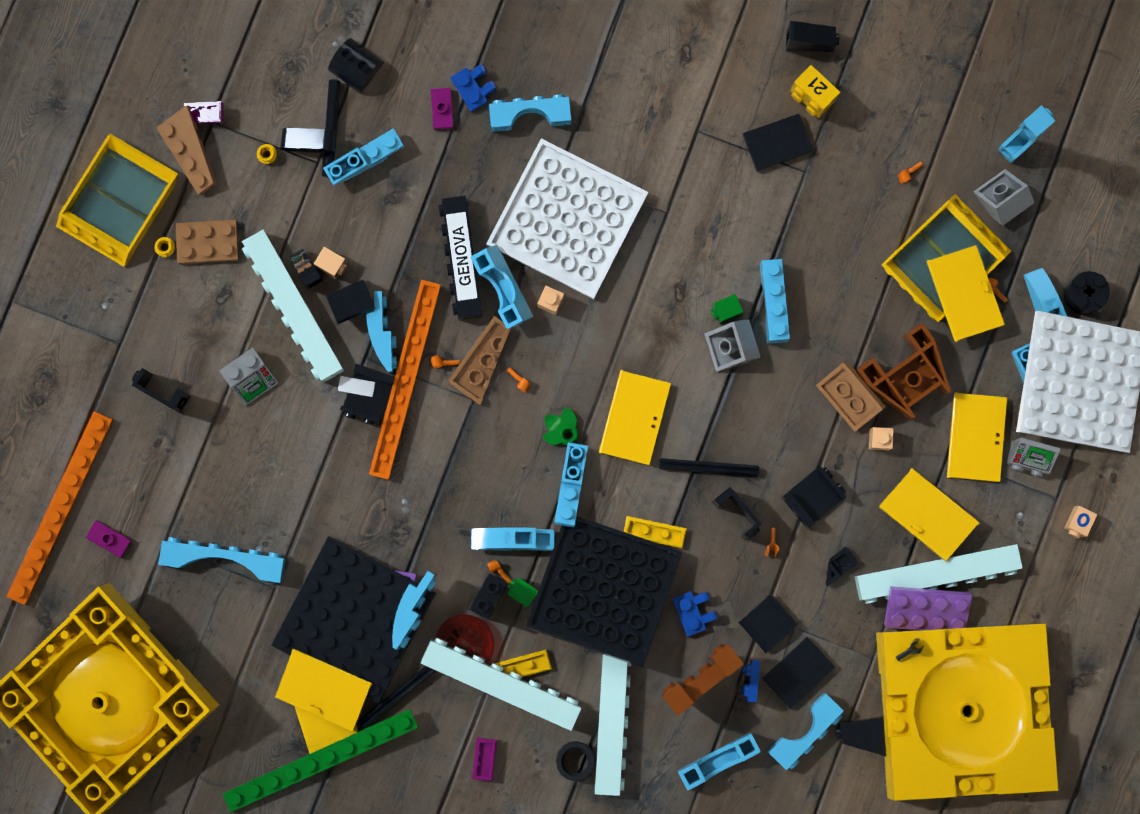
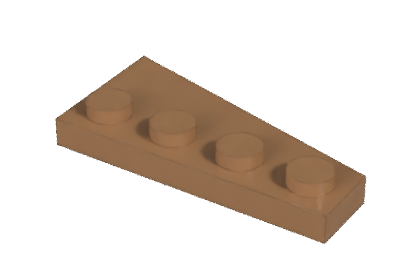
(184, 143)
(477, 366)

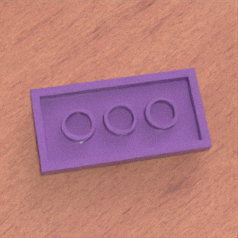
(926, 609)

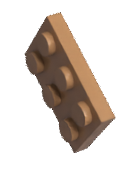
(207, 241)
(850, 396)

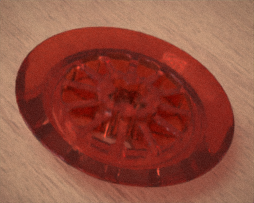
(472, 622)

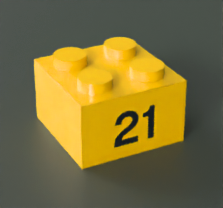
(814, 92)

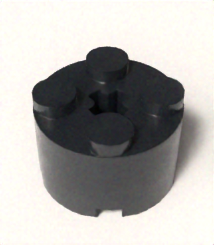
(1094, 284)

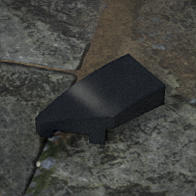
(839, 564)

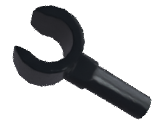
(912, 649)

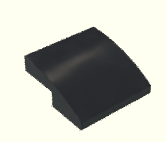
(768, 623)

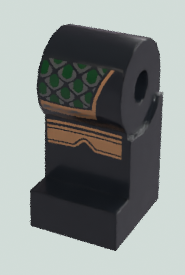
(305, 269)

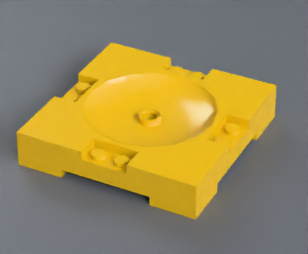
(145, 695)
(1005, 738)

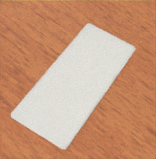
(356, 386)

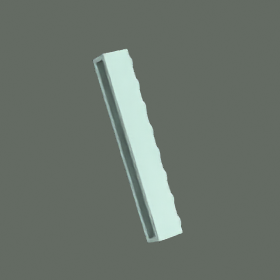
(295, 310)
(939, 572)
(501, 684)
(611, 727)

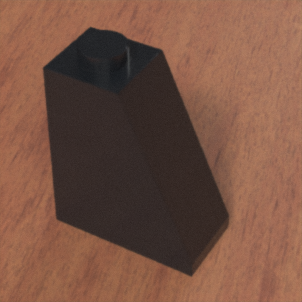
(811, 37)
(863, 734)

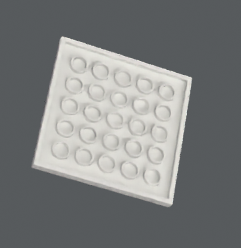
(567, 218)
(1081, 382)

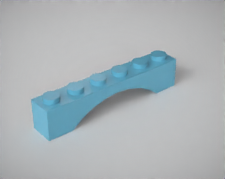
(1027, 134)
(180, 555)

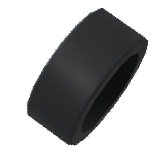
(575, 776)

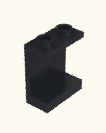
(177, 401)
(367, 407)
(729, 493)
(814, 496)
(488, 596)

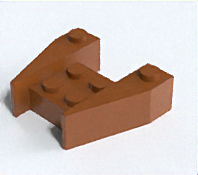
(910, 378)
(723, 664)

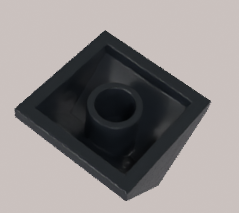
(350, 301)

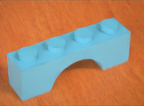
(505, 114)
(493, 267)
(775, 301)
(824, 714)
(718, 760)

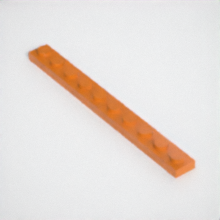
(405, 379)
(59, 508)

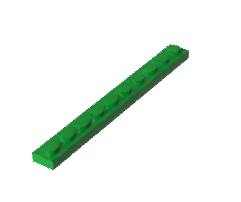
(320, 760)

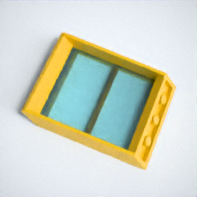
(117, 200)
(945, 232)

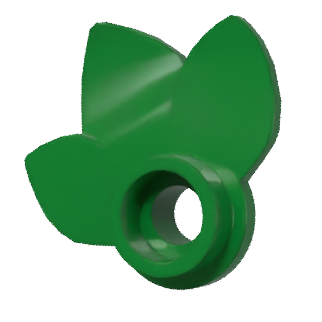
(559, 426)

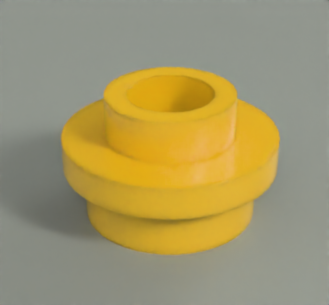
(264, 148)
(160, 242)

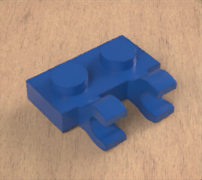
(469, 89)
(689, 614)
(750, 690)

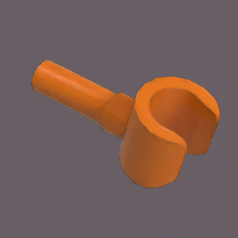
(905, 176)
(993, 282)
(437, 362)
(523, 384)
(772, 545)
(495, 566)

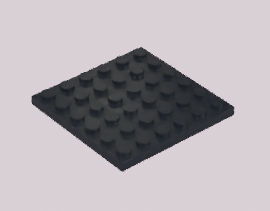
(604, 590)
(349, 615)

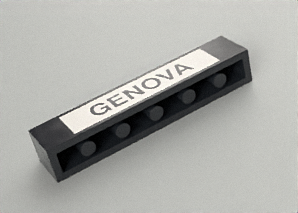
(460, 250)

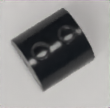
(354, 65)

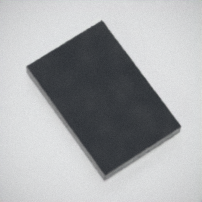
(777, 142)
(798, 672)

